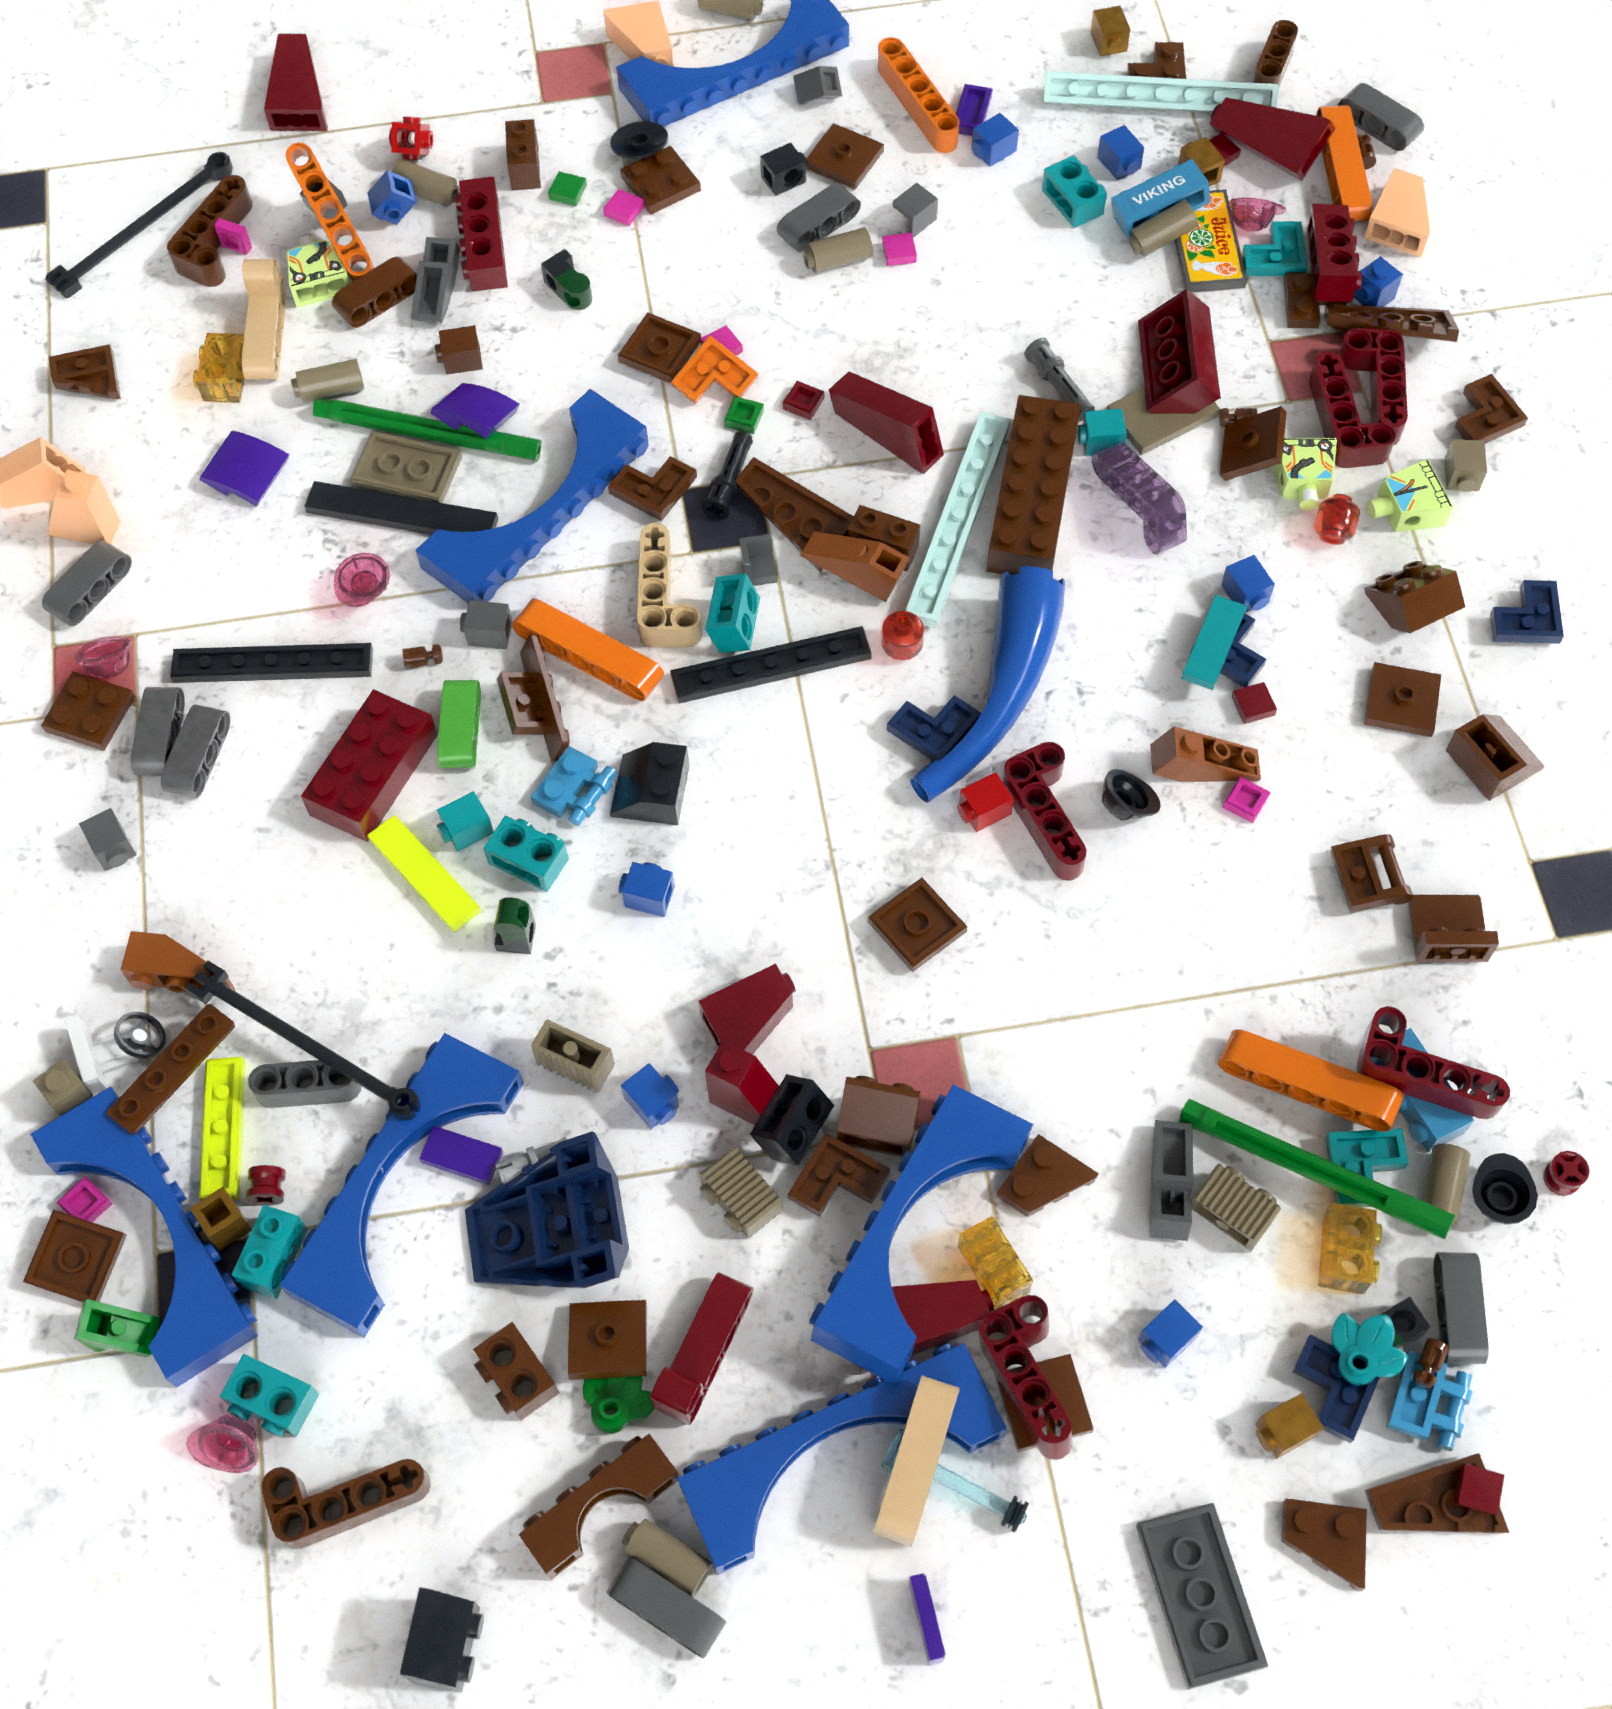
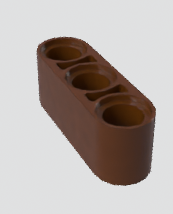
(1276, 53)
(375, 292)

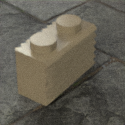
(572, 1055)
(740, 1192)
(1235, 1206)

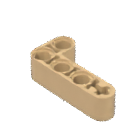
(264, 319)
(657, 585)
(916, 1461)

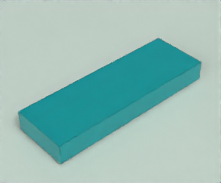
(1214, 642)

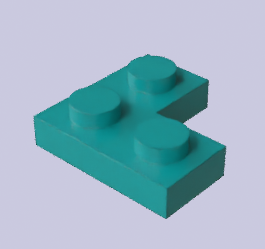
(1282, 256)
(1366, 1152)

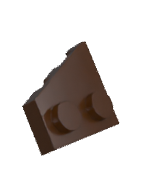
(86, 372)

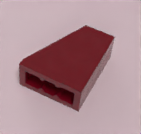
(749, 1008)
(739, 1082)

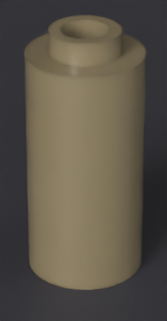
(739, 8)
(429, 183)
(1163, 228)
(838, 250)
(328, 380)
(1447, 1178)
(667, 1556)

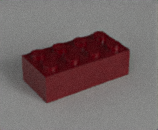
(369, 765)

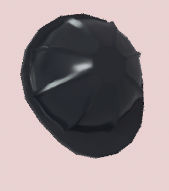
(1128, 796)
(1504, 1189)

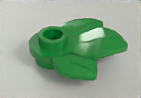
(618, 1394)

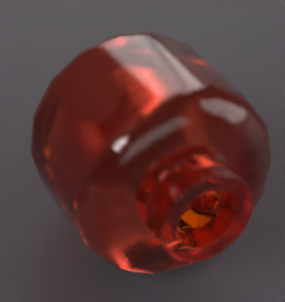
(1337, 519)
(902, 635)

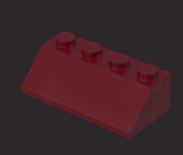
(1179, 356)

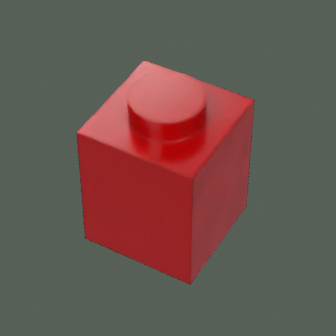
(985, 802)

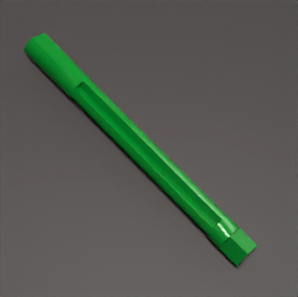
(426, 428)
(1318, 1169)

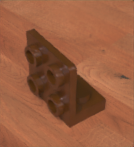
(1450, 929)

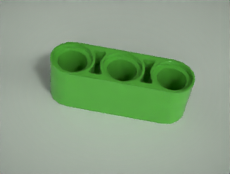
(459, 724)

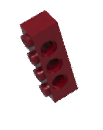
(482, 234)
(1333, 253)

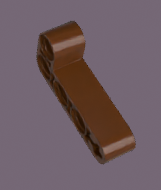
(196, 242)
(349, 1494)

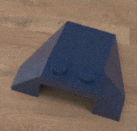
(552, 1222)

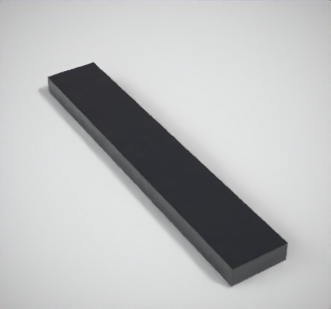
(395, 510)
(271, 662)
(770, 664)

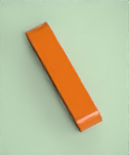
(918, 95)
(1345, 164)
(323, 201)
(589, 649)
(1311, 1080)

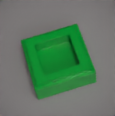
(567, 188)
(744, 415)

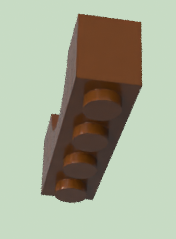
(556, 1535)

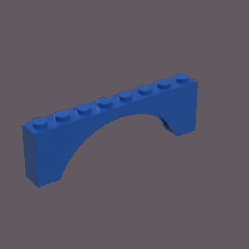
(672, 93)
(482, 561)
(333, 1266)
(862, 1313)
(203, 1314)
(732, 1490)

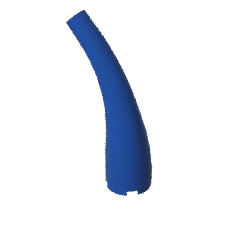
(1024, 637)

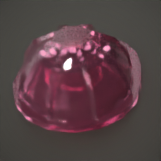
(1254, 213)
(361, 579)
(104, 656)
(225, 1445)

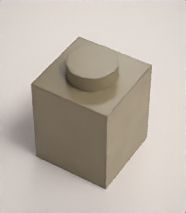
(1465, 465)
(62, 1087)

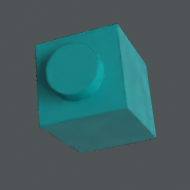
(1101, 430)
(464, 822)

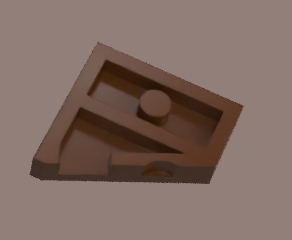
(1043, 1177)
(1328, 1535)

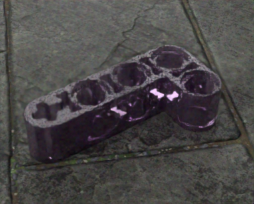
(1145, 494)

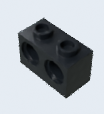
(792, 1119)

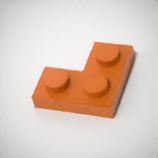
(710, 365)

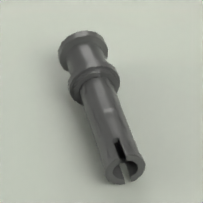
(1052, 369)

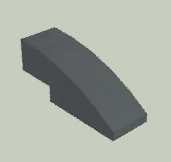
(435, 279)
(1171, 1181)

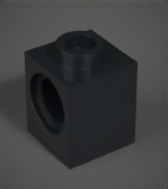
(783, 168)

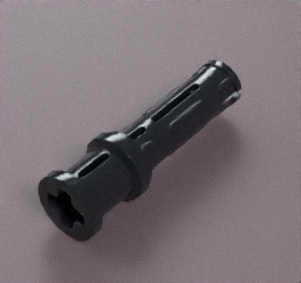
(724, 485)

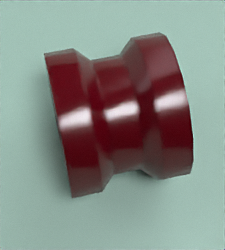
(1572, 1166)
(265, 1185)

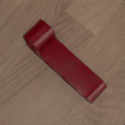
(1384, 357)
(1356, 442)
(1048, 815)
(1431, 1069)
(1030, 1381)
(684, 1386)

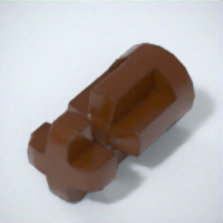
(1367, 151)
(1240, 413)
(419, 656)
(1431, 1361)

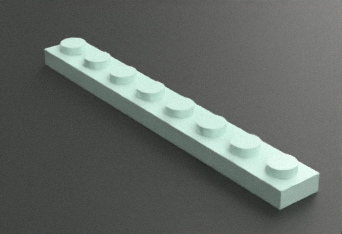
(1151, 92)
(958, 518)

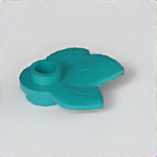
(1369, 1342)

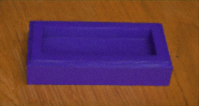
(973, 107)
(461, 1155)
(927, 1619)

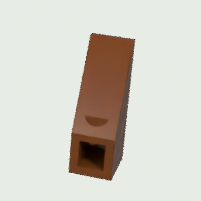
(858, 561)
(1202, 758)
(161, 962)

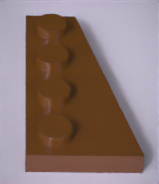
(1406, 321)
(790, 505)

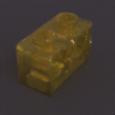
(220, 368)
(1340, 1246)
(994, 1262)

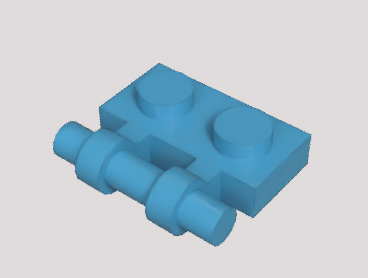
(566, 781)
(1415, 1406)

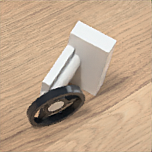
(113, 1050)

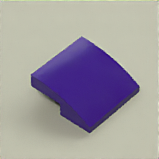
(475, 407)
(244, 467)

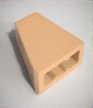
(639, 31)
(1401, 214)
(33, 473)
(83, 510)

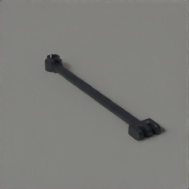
(67, 282)
(214, 987)

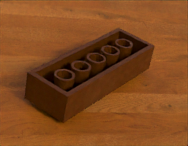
(1033, 485)

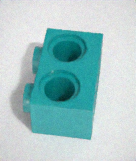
(1074, 191)
(732, 613)
(521, 859)
(269, 1250)
(273, 1389)

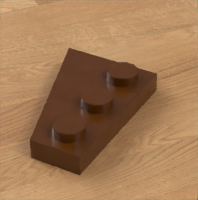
(1427, 1503)

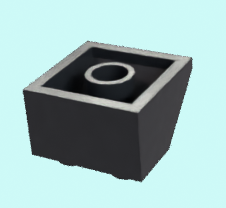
(651, 783)
(441, 1641)

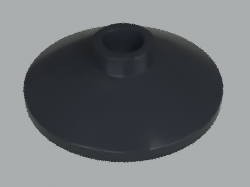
(639, 140)

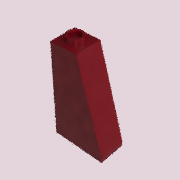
(293, 88)
(1274, 134)
(889, 419)
(941, 1311)

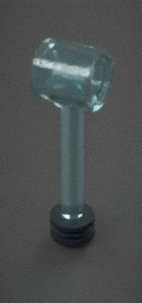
(1013, 1512)

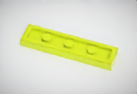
(424, 873)
(222, 1126)

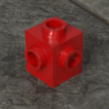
(401, 141)

